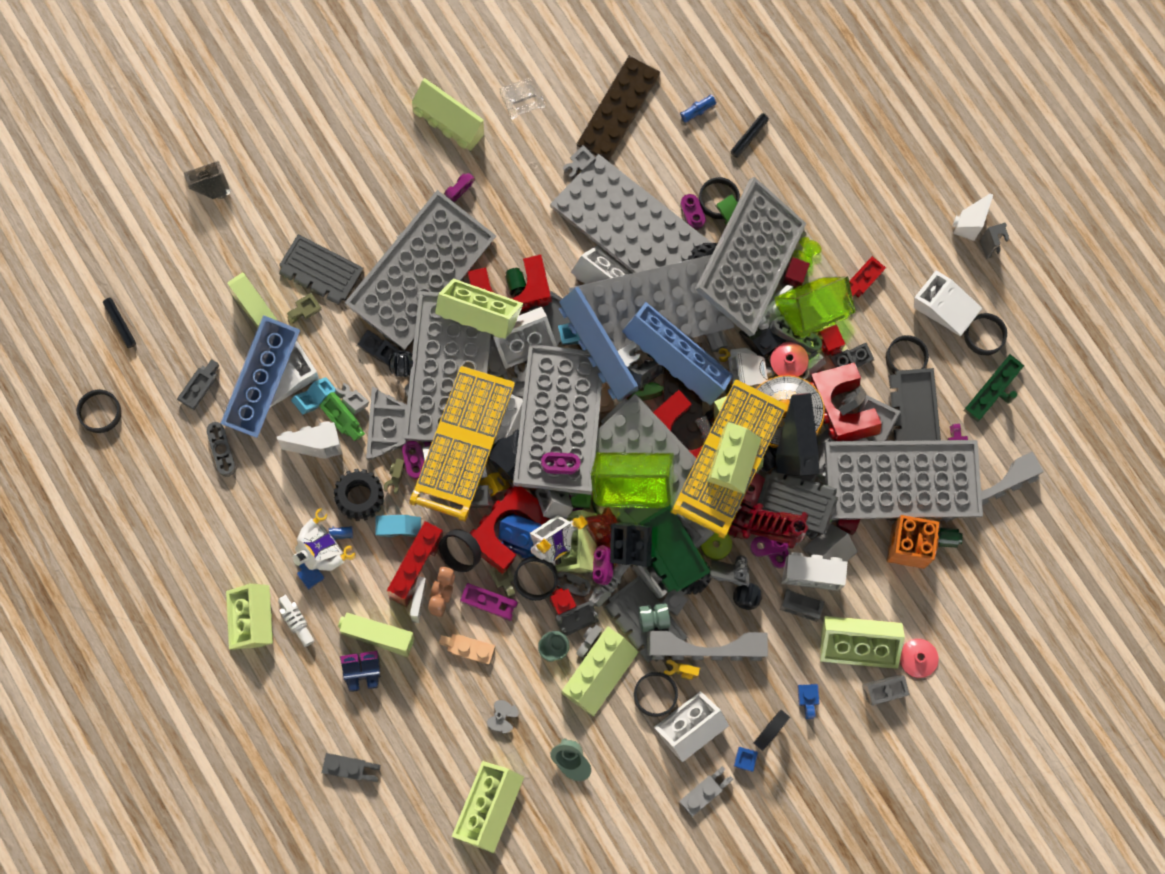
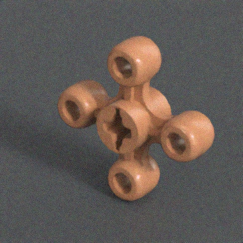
(441, 591)

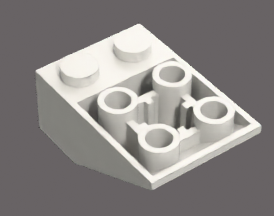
(946, 303)
(297, 375)
(315, 441)

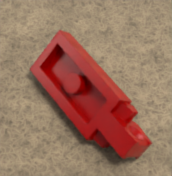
(866, 276)

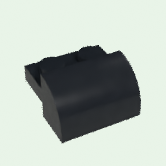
(631, 544)

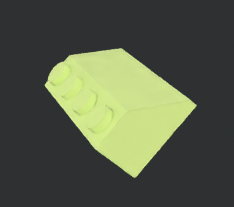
(448, 115)
(478, 308)
(861, 642)
(600, 671)
(488, 806)

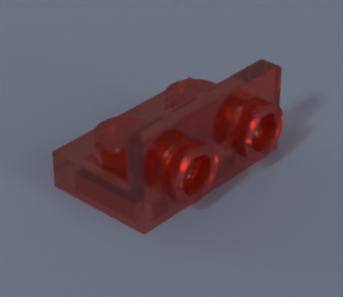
(600, 527)

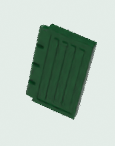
(674, 551)

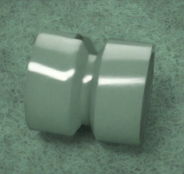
(654, 617)

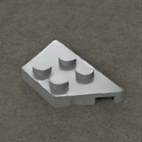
(385, 424)

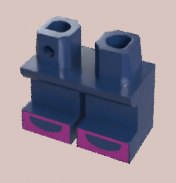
(352, 670)

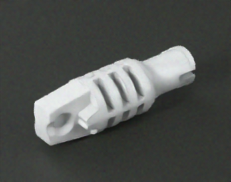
(295, 620)

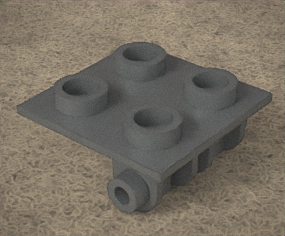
(736, 573)

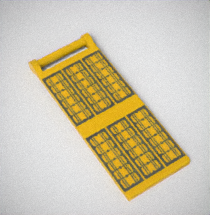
(745, 408)
(463, 441)

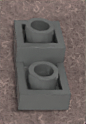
(859, 355)

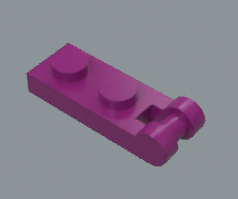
(488, 601)

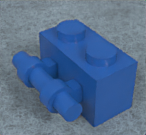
(516, 534)

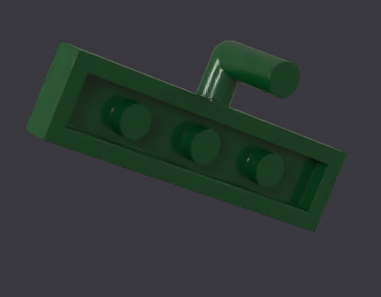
(995, 388)

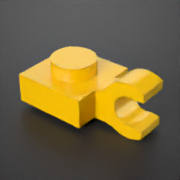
(686, 671)

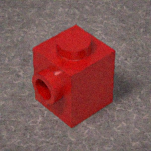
(831, 340)
(562, 601)

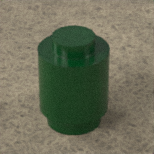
(515, 281)
(949, 537)

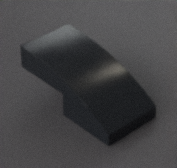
(376, 347)

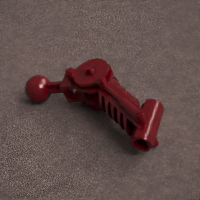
(772, 525)

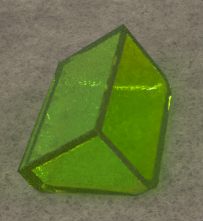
(816, 304)
(632, 479)

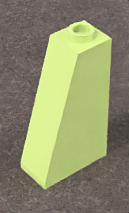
(249, 299)
(377, 634)

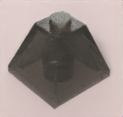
(208, 181)

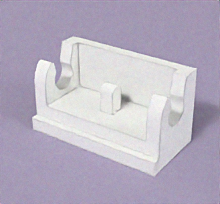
(627, 355)

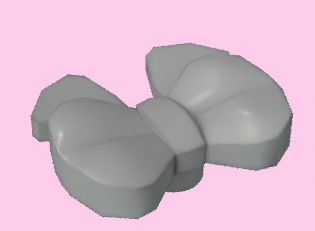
(498, 721)

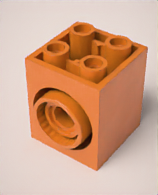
(913, 541)

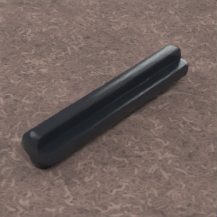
(749, 135)
(119, 322)

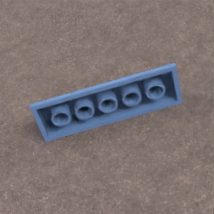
(598, 344)
(677, 353)
(260, 376)

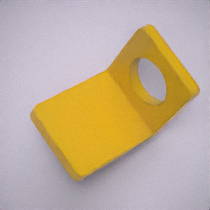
(492, 482)

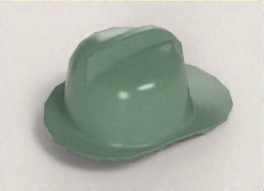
(570, 760)

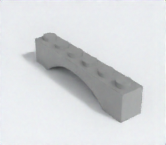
(1020, 471)
(667, 644)

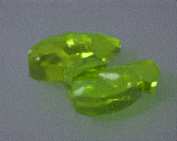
(811, 248)

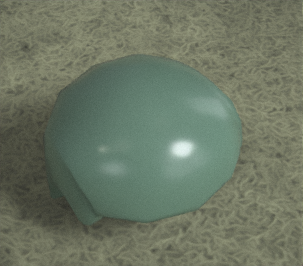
(553, 646)

